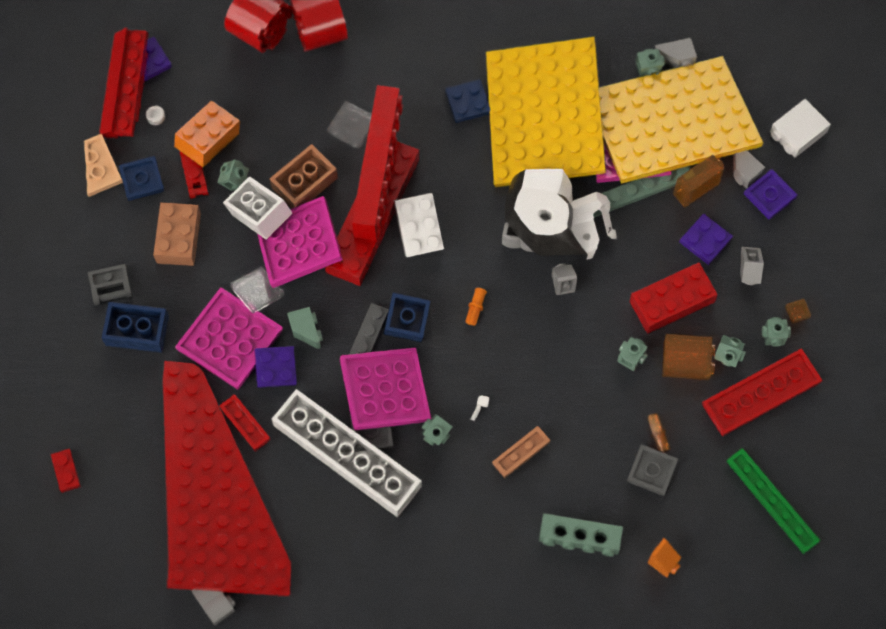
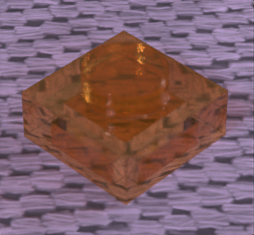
(798, 311)

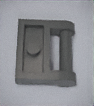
(109, 278)

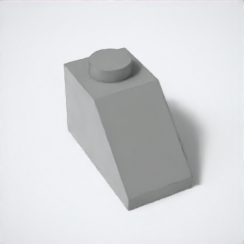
(678, 53)
(746, 168)
(751, 265)
(564, 279)

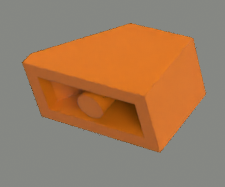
(665, 559)

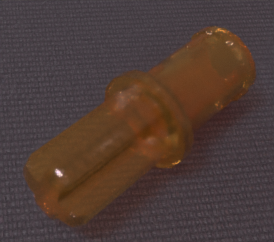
(658, 433)

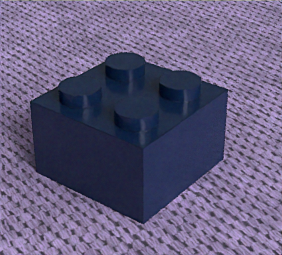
(407, 317)

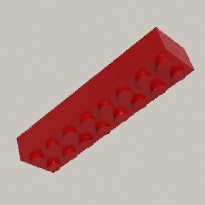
(377, 163)
(357, 252)

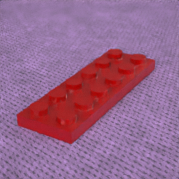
(761, 392)

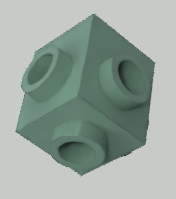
(649, 62)
(232, 174)
(776, 331)
(730, 351)
(632, 353)
(439, 423)

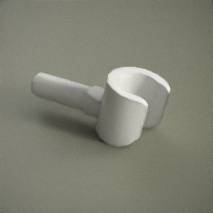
(482, 401)

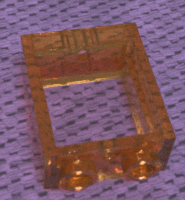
(699, 180)

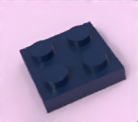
(468, 101)
(141, 178)

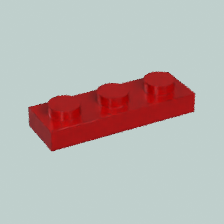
(244, 422)

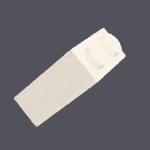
(799, 128)

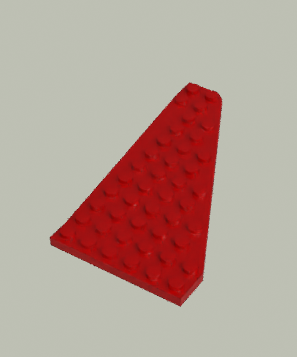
(214, 512)

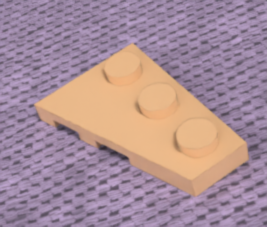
(100, 166)

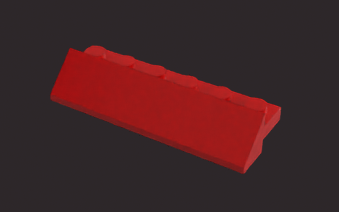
(124, 83)

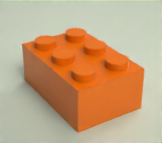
(207, 133)

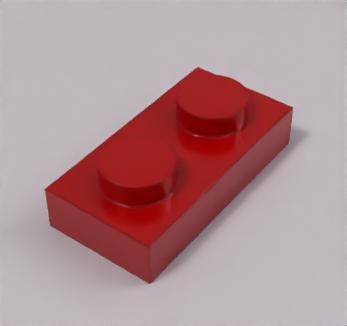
(65, 470)

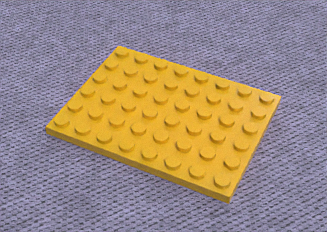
(545, 109)
(675, 119)

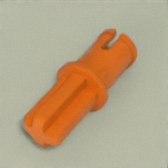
(475, 306)

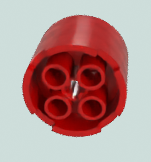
(258, 22)
(319, 22)

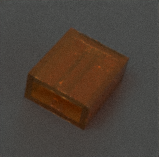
(688, 357)

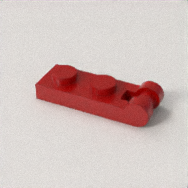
(194, 176)

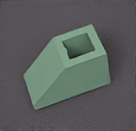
(303, 327)

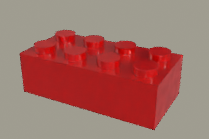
(673, 298)

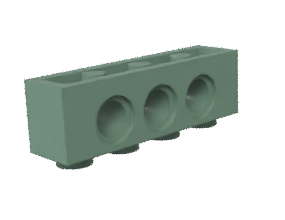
(591, 529)

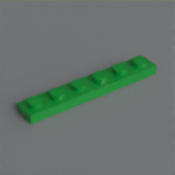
(773, 501)

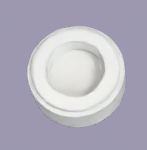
(155, 115)

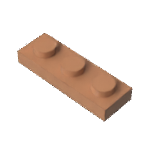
(521, 452)

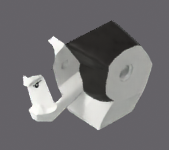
(547, 218)

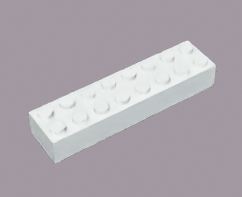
(334, 446)

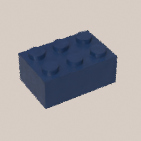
(135, 327)

